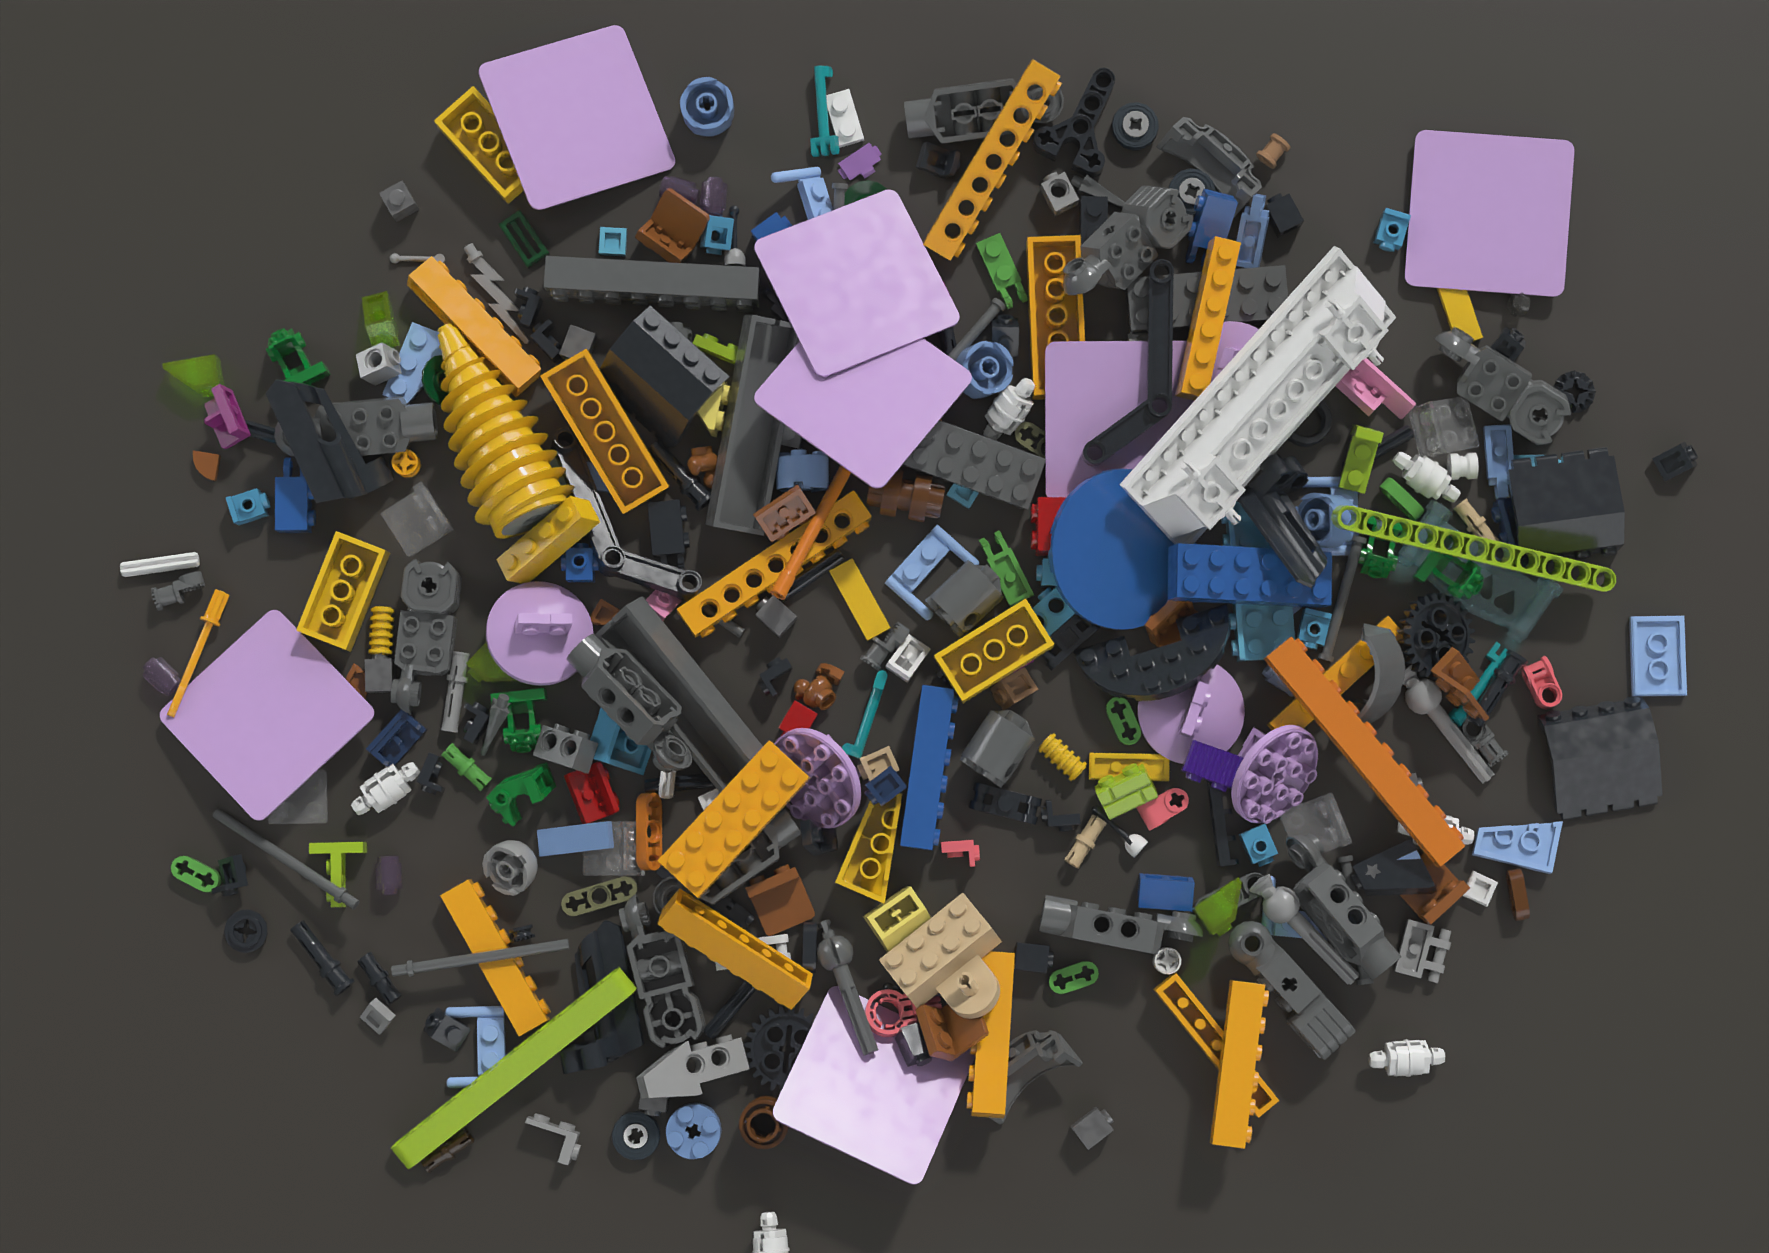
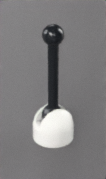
(1133, 843)

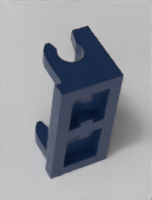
(396, 738)

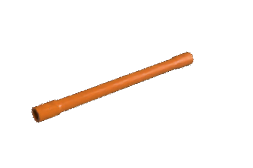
(787, 576)

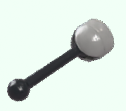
(734, 256)

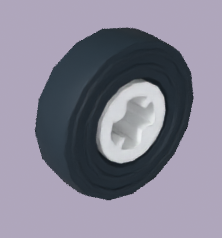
(623, 1129)

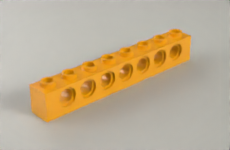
(952, 246)
(691, 611)

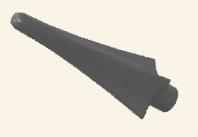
(1089, 187)
(498, 713)

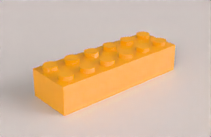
(1052, 312)
(604, 431)
(734, 819)

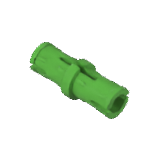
(466, 767)

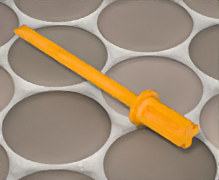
(211, 617)

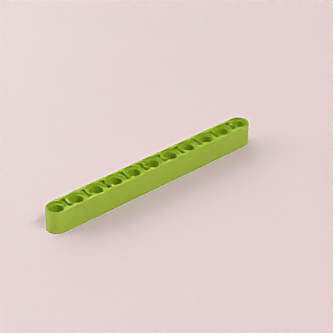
(1486, 548)
(513, 1068)

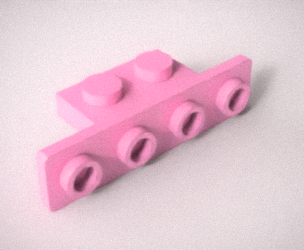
(1370, 387)

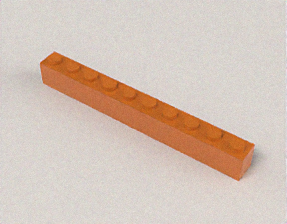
(1365, 752)

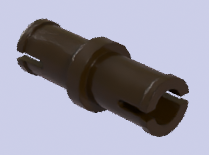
(447, 1150)

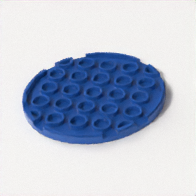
(1109, 554)

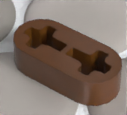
(1517, 894)

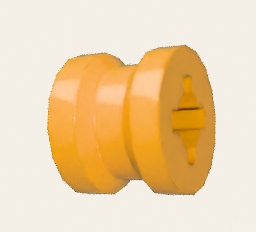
(402, 460)

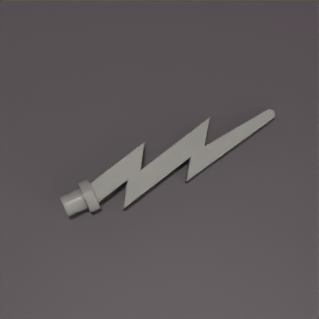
(486, 282)

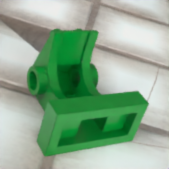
(286, 342)
(1376, 565)
(1468, 582)
(522, 702)
(535, 783)

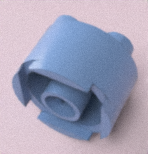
(692, 106)
(996, 364)
(804, 470)
(1316, 514)
(679, 1137)

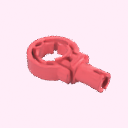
(901, 1002)

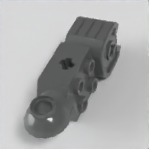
(1128, 241)
(1505, 388)
(425, 629)
(662, 978)
(1313, 1015)

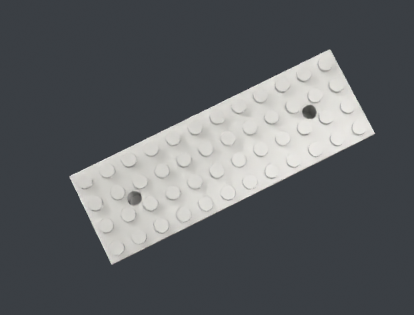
(1260, 400)

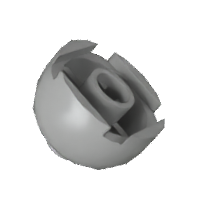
(510, 866)

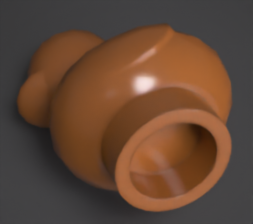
(703, 461)
(815, 694)

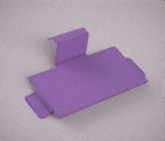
(860, 162)

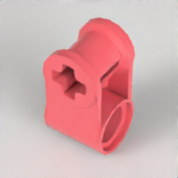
(1541, 681)
(1159, 809)

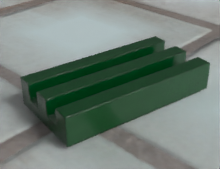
(535, 257)

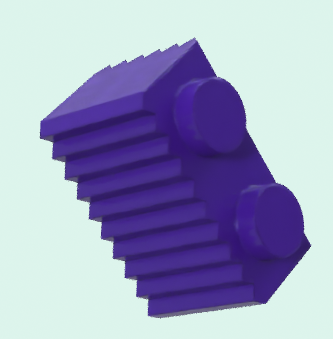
(1211, 765)

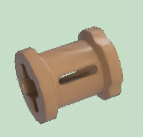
(1273, 151)

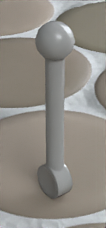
(395, 258)

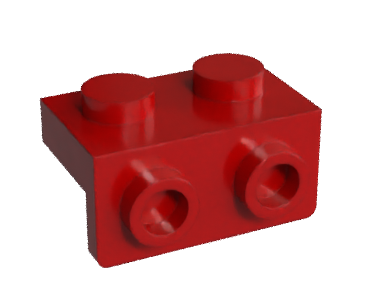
(592, 793)

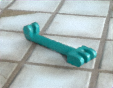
(824, 139)
(1459, 714)
(857, 749)

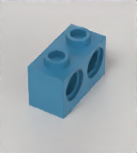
(1051, 620)

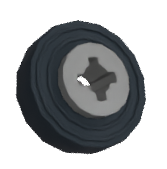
(1128, 133)
(1191, 178)

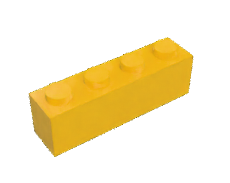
(548, 540)

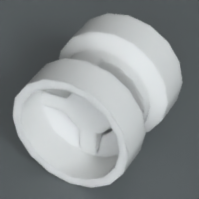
(1462, 466)
(1170, 959)

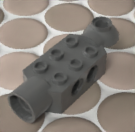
(970, 110)
(375, 425)
(632, 700)
(752, 861)
(1339, 910)
(1066, 919)

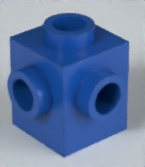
(581, 573)

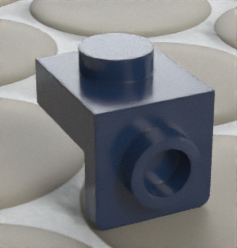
(884, 787)

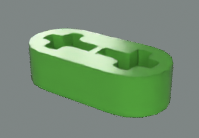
(1401, 499)
(1117, 724)
(192, 879)
(1075, 983)

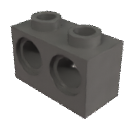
(565, 748)

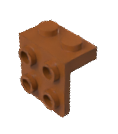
(673, 227)
(1163, 626)
(780, 900)

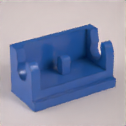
(1165, 892)

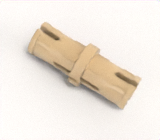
(1474, 521)
(1085, 841)

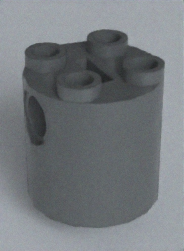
(966, 597)
(998, 746)

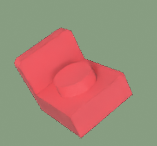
(956, 849)

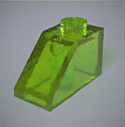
(380, 320)
(197, 373)
(486, 669)
(1220, 908)

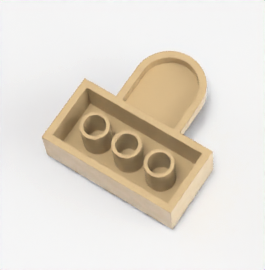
(947, 960)

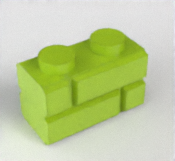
(1125, 790)

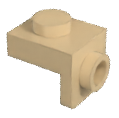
(876, 763)

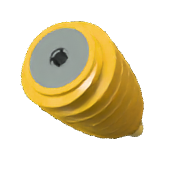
(496, 444)

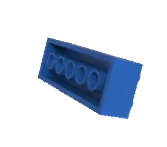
(1241, 577)
(927, 768)

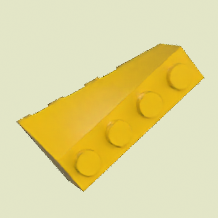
(871, 852)

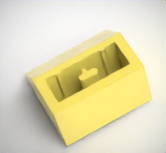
(711, 411)
(897, 917)

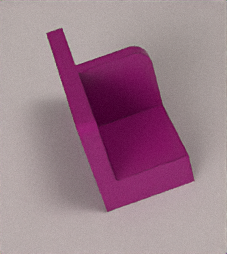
(226, 417)

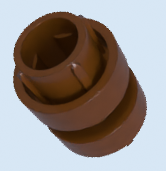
(918, 496)
(749, 1129)

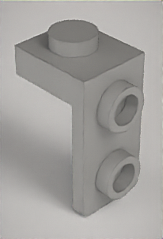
(570, 1147)

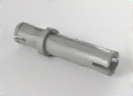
(455, 691)

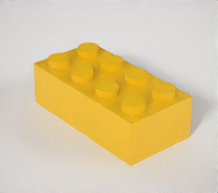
(476, 134)
(343, 591)
(994, 650)

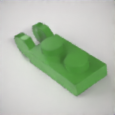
(1001, 268)
(1005, 565)

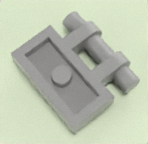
(1415, 947)

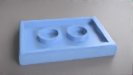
(1657, 656)

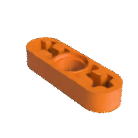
(648, 805)

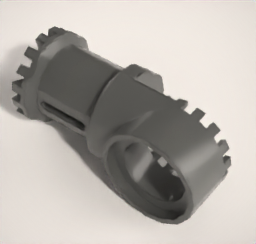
(174, 592)
(880, 649)
(1485, 743)

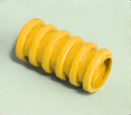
(381, 630)
(1062, 757)

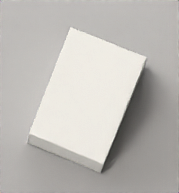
(907, 658)

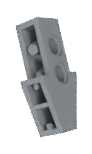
(670, 1075)

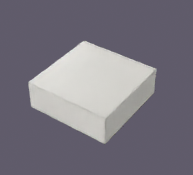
(1480, 888)

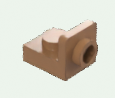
(1013, 688)

